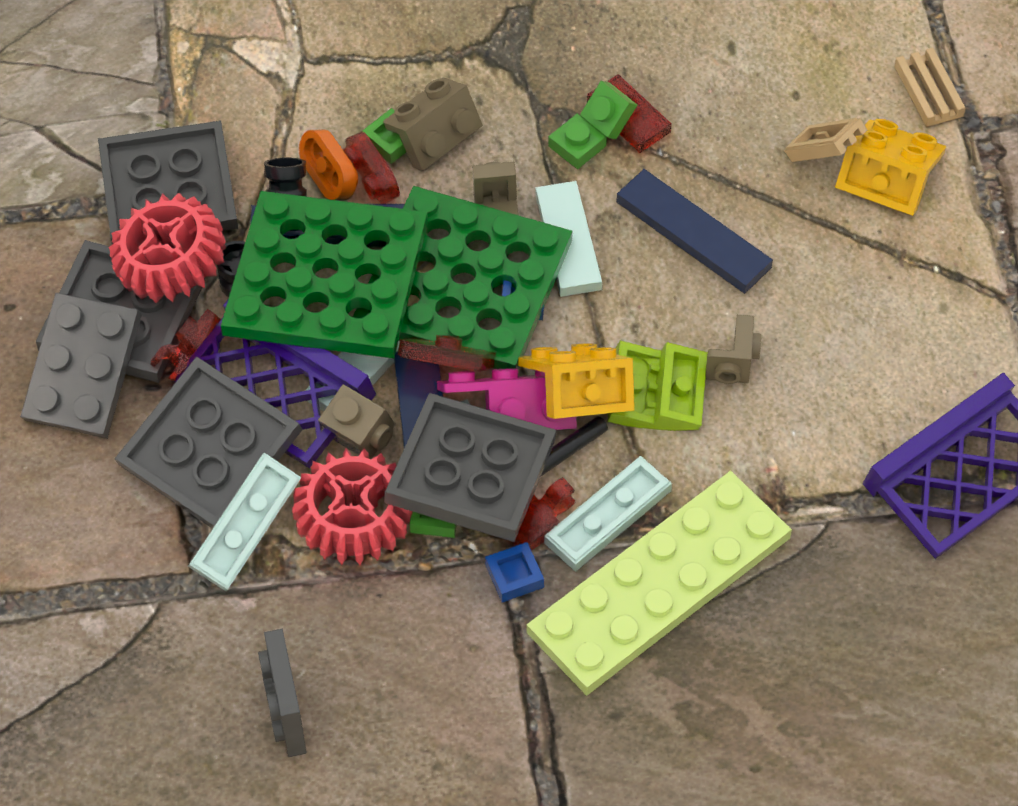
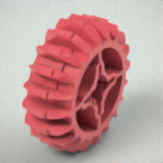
(167, 247)
(351, 520)

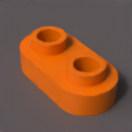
(328, 164)

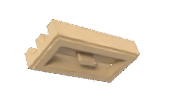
(943, 81)
(825, 139)

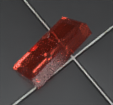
(645, 124)
(447, 352)

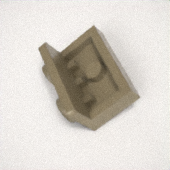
(434, 121)

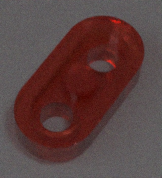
(375, 172)

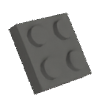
(281, 693)

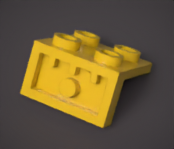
(889, 165)
(583, 380)

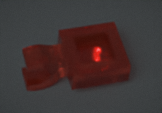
(191, 336)
(542, 513)

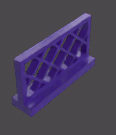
(314, 363)
(933, 444)

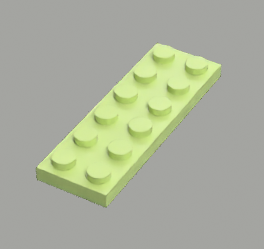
(658, 582)

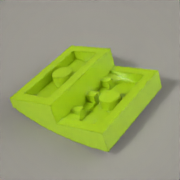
(666, 387)

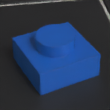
(514, 572)

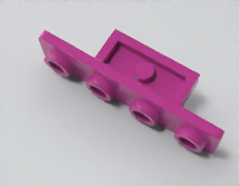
(510, 395)

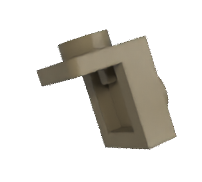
(496, 186)
(735, 365)
(358, 421)

